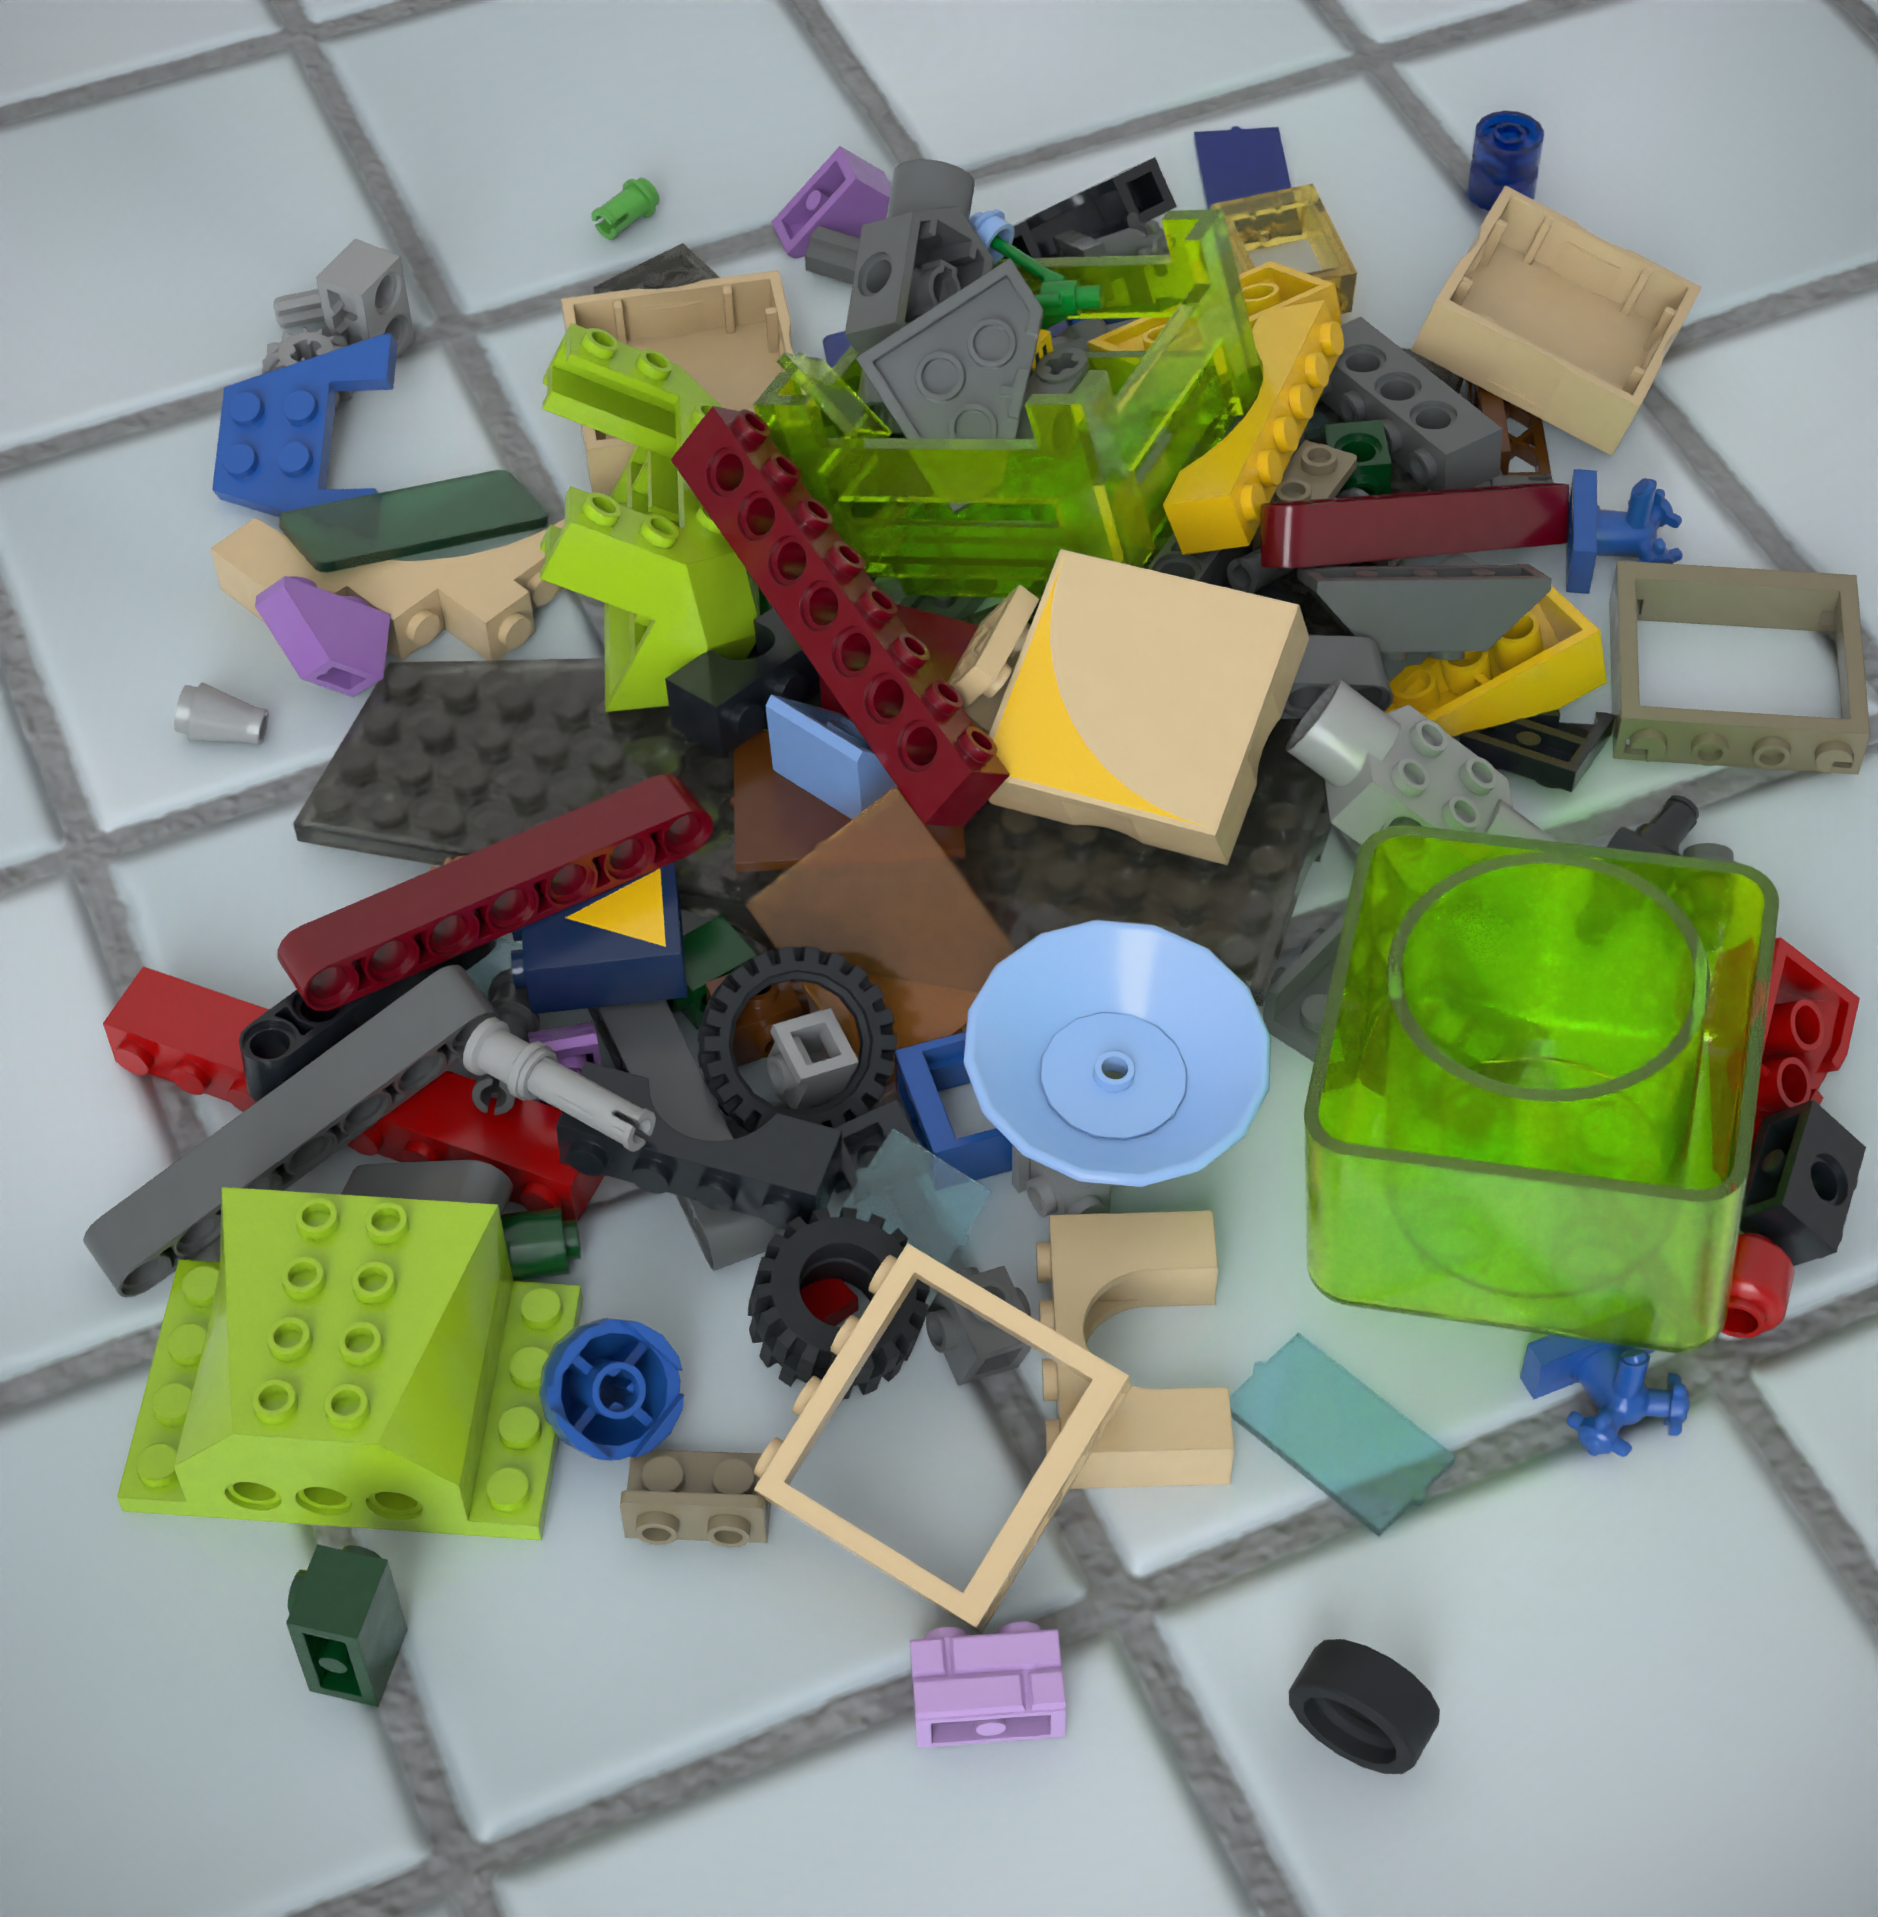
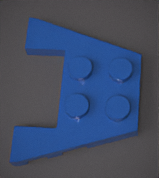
(281, 427)

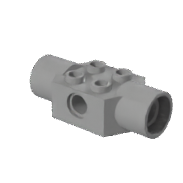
(1400, 771)

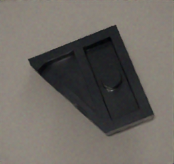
(1543, 747)

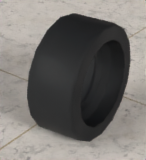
(1364, 1706)

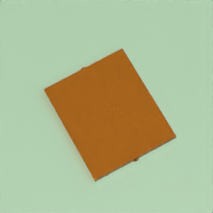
(897, 911)

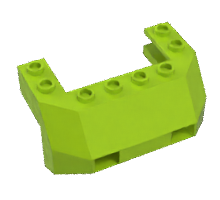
(650, 544)

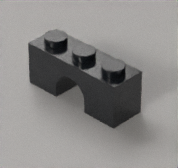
(726, 699)

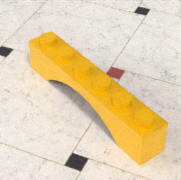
(1221, 493)

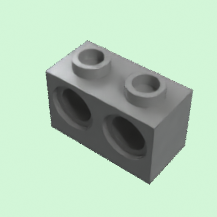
(366, 295)

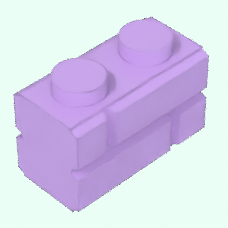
(987, 1686)

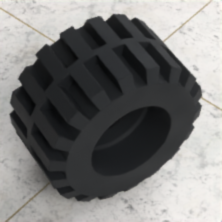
(820, 1251)

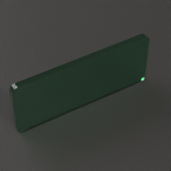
(412, 520)

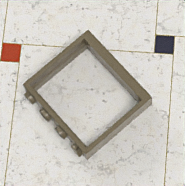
(1744, 600)

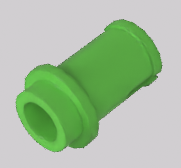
(636, 200)

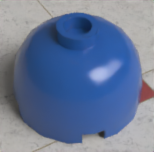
(612, 1389)

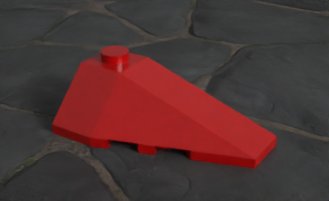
(1804, 1034)

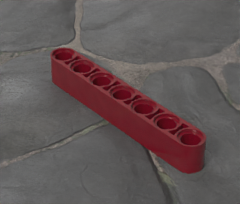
(1413, 524)
(493, 891)

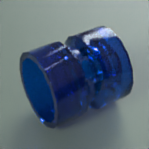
(1504, 153)

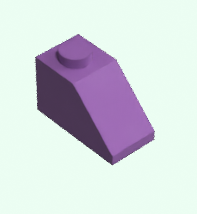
(837, 197)

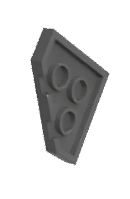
(962, 362)

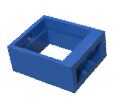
(919, 1076)

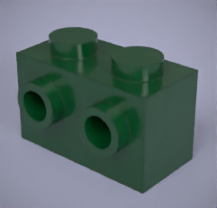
(346, 1623)

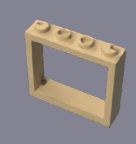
(1040, 1499)

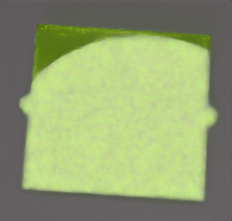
(833, 396)

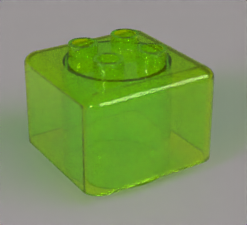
(1539, 1086)

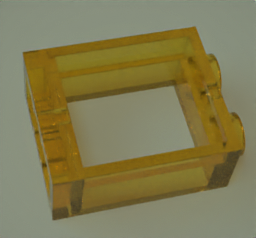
(1287, 218)

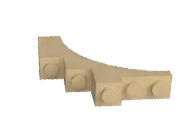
(475, 597)

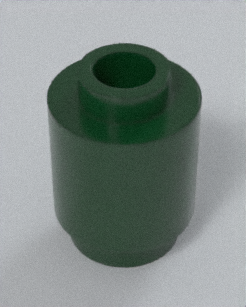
(540, 1243)

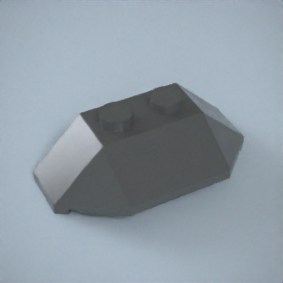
(1427, 606)

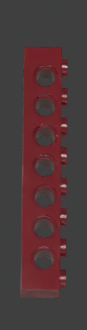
(840, 618)

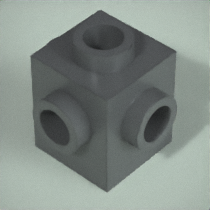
(970, 1342)

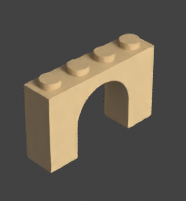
(1121, 1264)

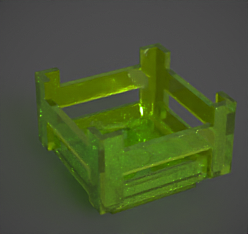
(1096, 456)

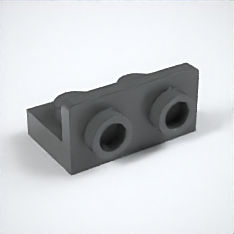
(1300, 992)

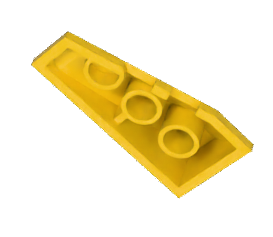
(1530, 670)

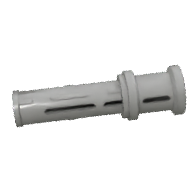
(535, 1073)

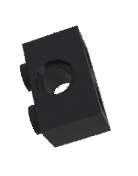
(1801, 1181)

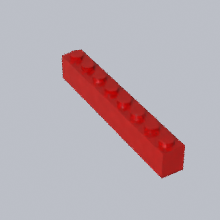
(193, 1040)

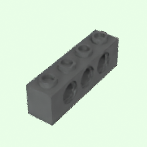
(1424, 420)

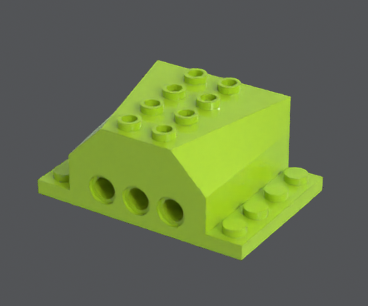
(352, 1372)

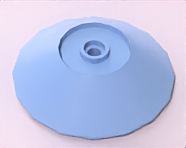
(1127, 1005)

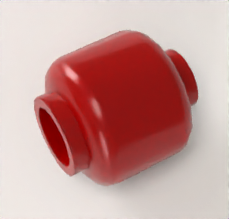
(1759, 1287)

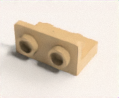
(992, 656)

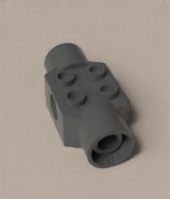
(913, 259)

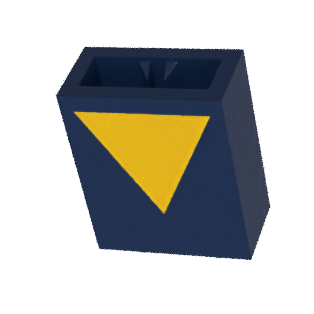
(606, 949)

